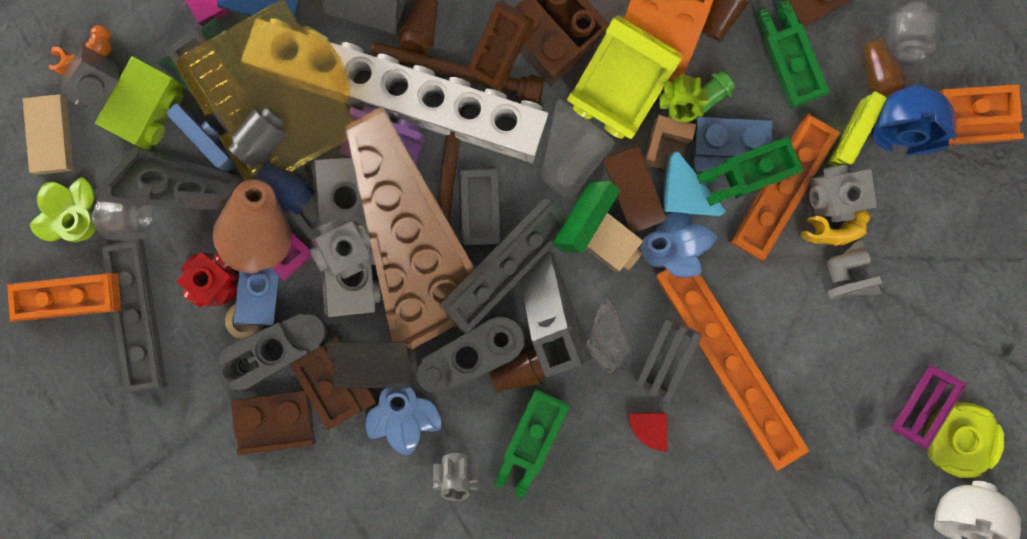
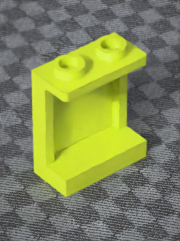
(624, 78)

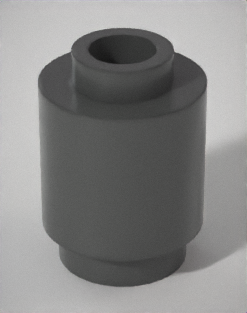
(258, 136)

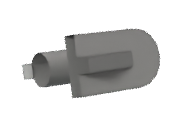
(853, 258)

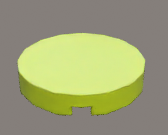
(967, 441)

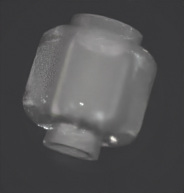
(913, 32)
(123, 221)

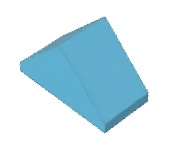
(682, 189)

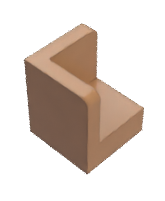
(666, 137)

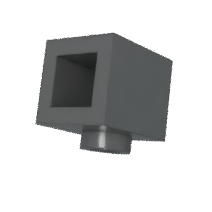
(89, 78)

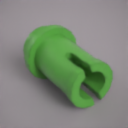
(718, 88)

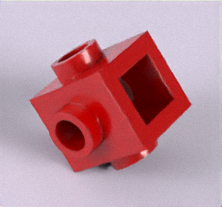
(221, 280)

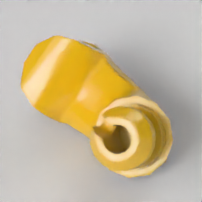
(848, 232)

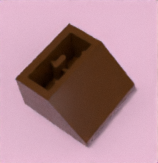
(560, 34)

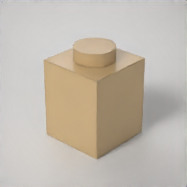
(615, 245)

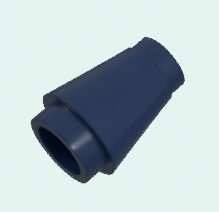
(289, 188)

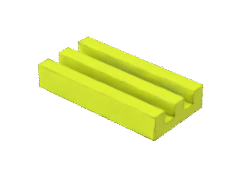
(857, 130)

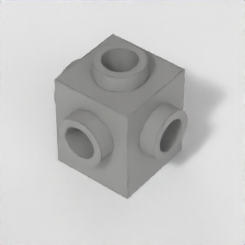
(842, 192)
(325, 244)

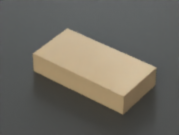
(48, 134)

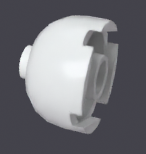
(977, 513)

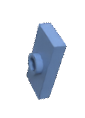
(203, 136)
(256, 298)

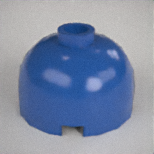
(917, 120)

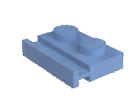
(725, 138)

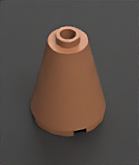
(252, 229)

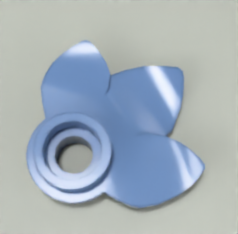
(682, 242)
(402, 423)

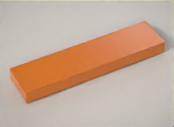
(778, 201)

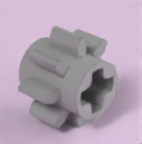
(455, 477)

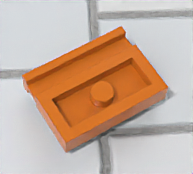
(986, 114)

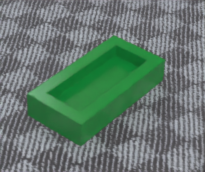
(586, 217)

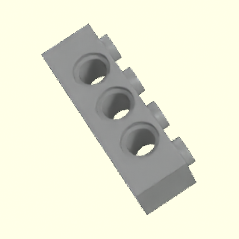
(337, 297)

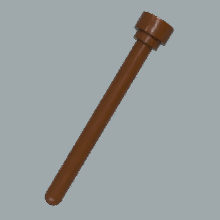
(526, 88)

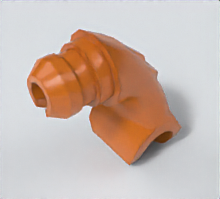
(98, 42)

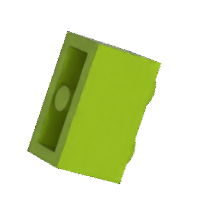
(140, 104)

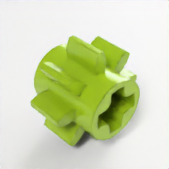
(684, 98)

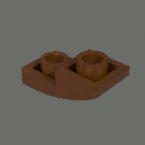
(637, 194)

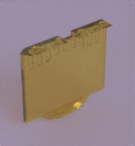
(275, 66)

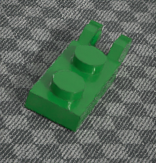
(791, 56)
(754, 170)
(532, 439)

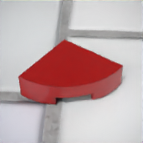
(650, 428)

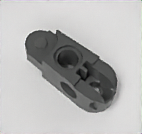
(298, 337)
(443, 370)

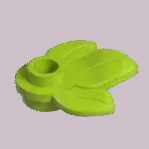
(65, 212)

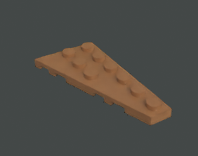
(408, 232)

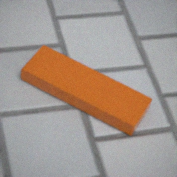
(64, 297)

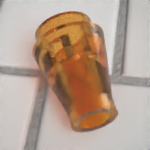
(882, 69)

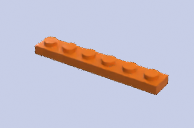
(735, 369)

